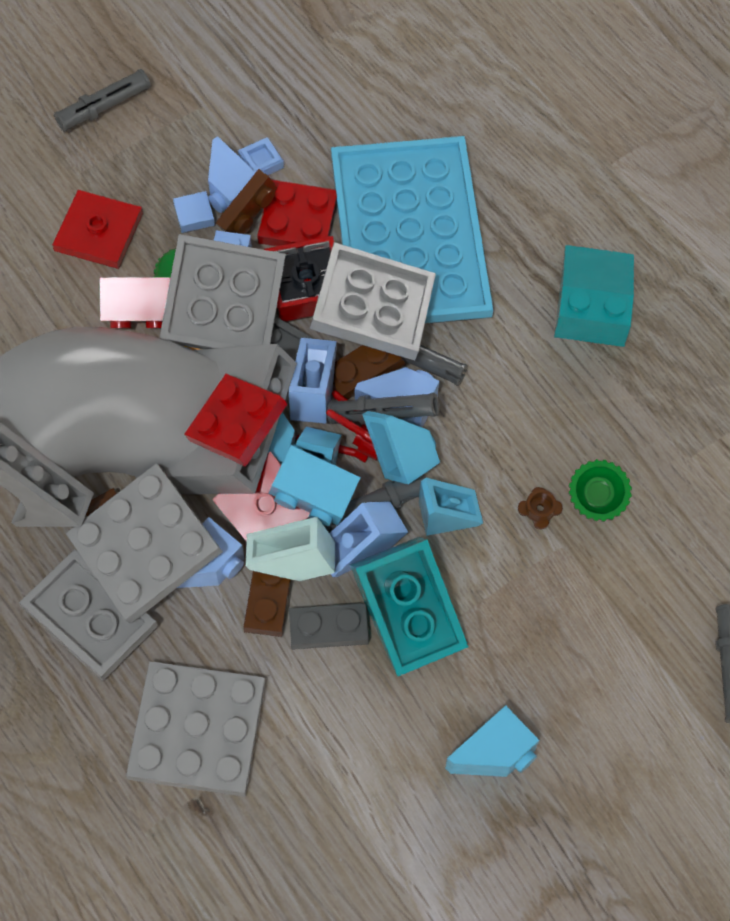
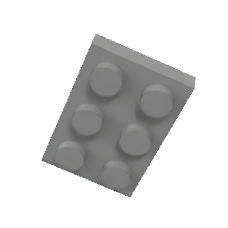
(84, 618)

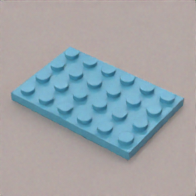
(419, 210)

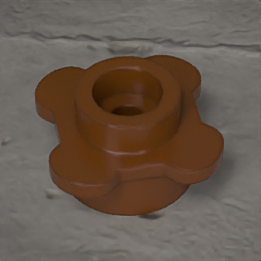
(542, 498)

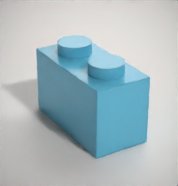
(313, 486)

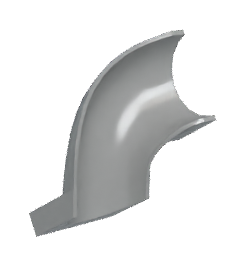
(118, 405)

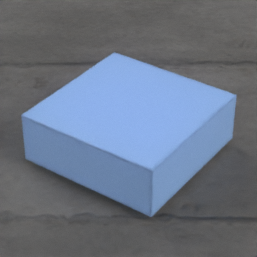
(262, 156)
(193, 212)

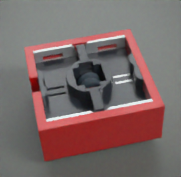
(302, 276)

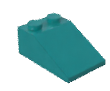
(595, 296)
(409, 605)

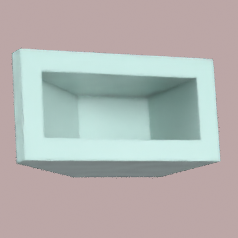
(292, 550)

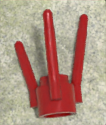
(361, 440)

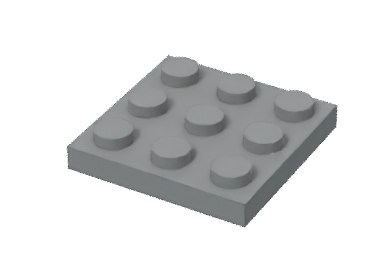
(221, 294)
(373, 301)
(143, 543)
(196, 729)

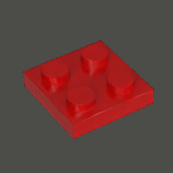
(297, 214)
(235, 419)

